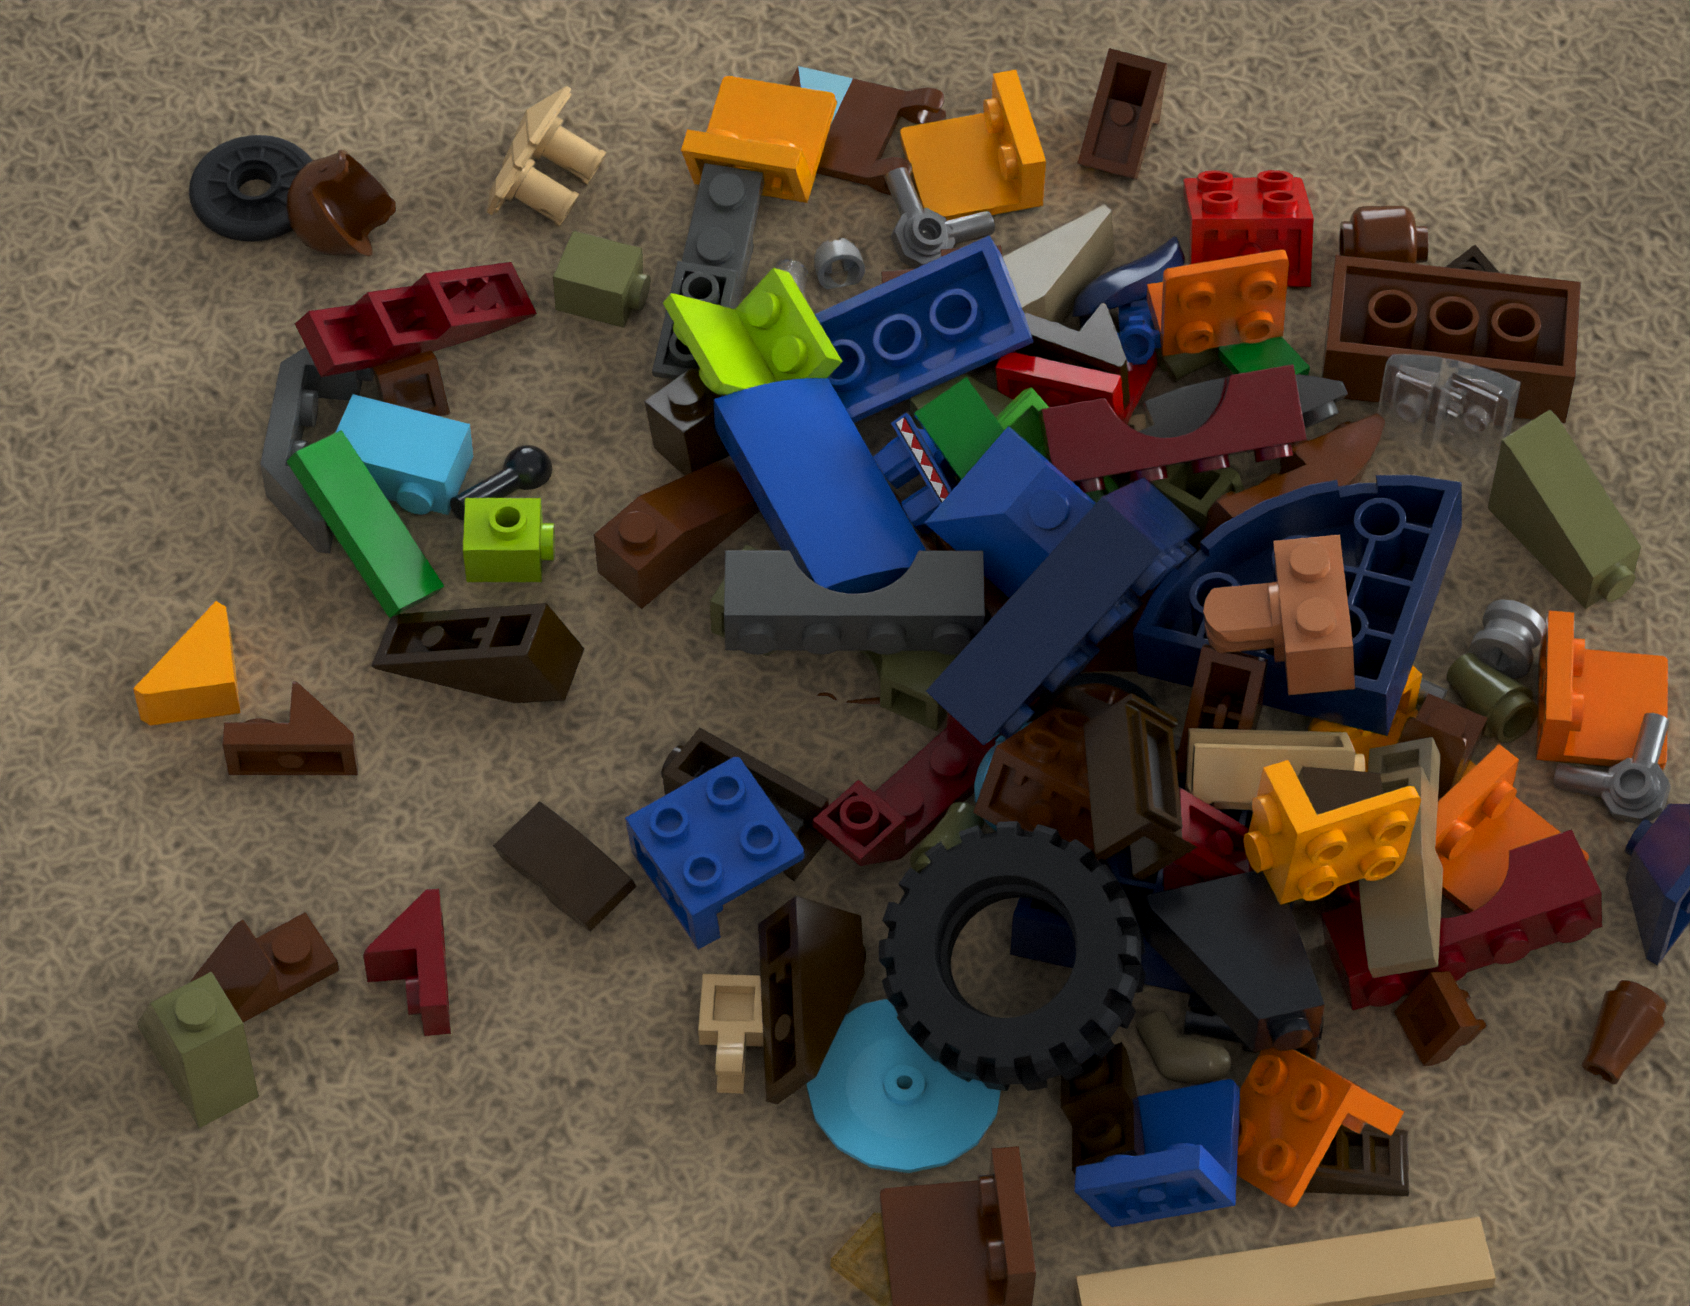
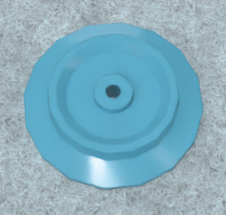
(888, 1127)

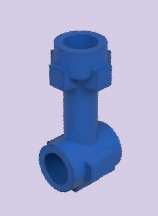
(1137, 332)

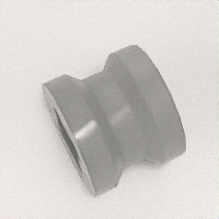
(1508, 637)

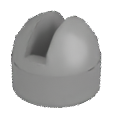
(838, 250)

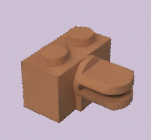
(1297, 616)

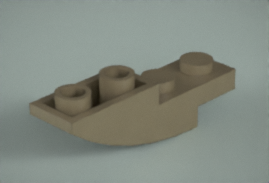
(1405, 908)

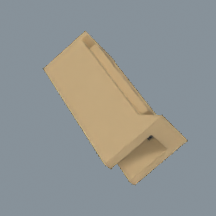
(1228, 763)

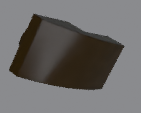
(565, 866)
(1103, 1109)

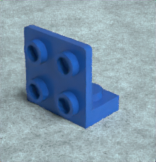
(711, 845)
(1185, 1162)

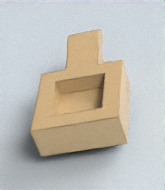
(731, 1020)

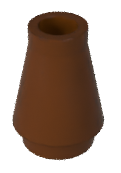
(1624, 1027)

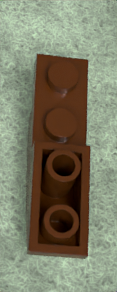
(1332, 456)

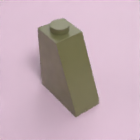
(1562, 512)
(201, 1048)

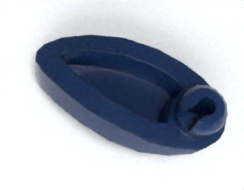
(1128, 281)

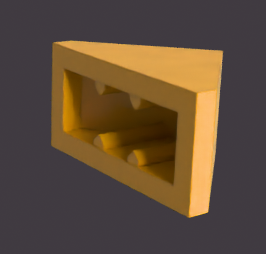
(194, 676)

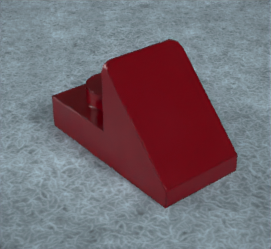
(1218, 843)
(415, 951)

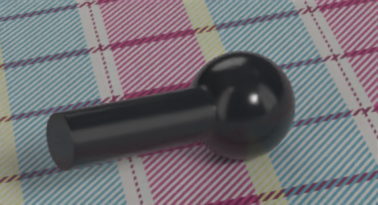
(523, 469)

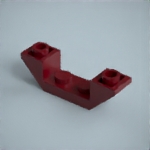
(910, 803)

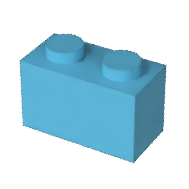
(409, 452)

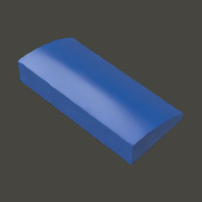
(924, 328)
(817, 484)

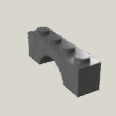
(779, 608)

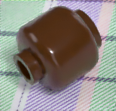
(1384, 234)

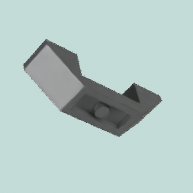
(292, 409)

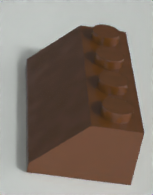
(1472, 316)

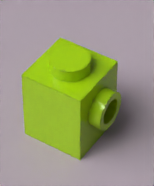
(506, 540)

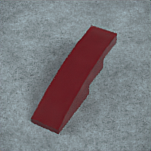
(414, 319)

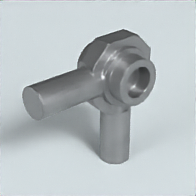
(923, 232)
(1634, 787)

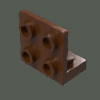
(1042, 778)
(961, 1239)

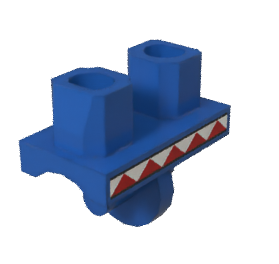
(913, 455)

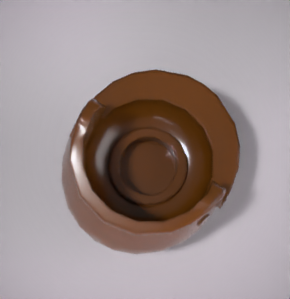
(337, 205)

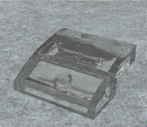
(1446, 402)

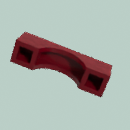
(1254, 413)
(1542, 902)

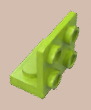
(758, 342)

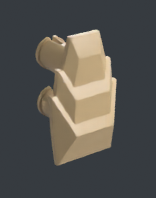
(541, 136)

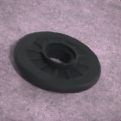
(227, 167)

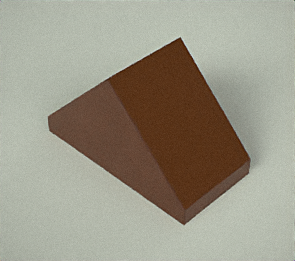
(1224, 694)

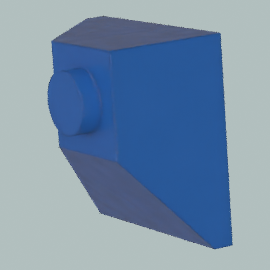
(1012, 510)

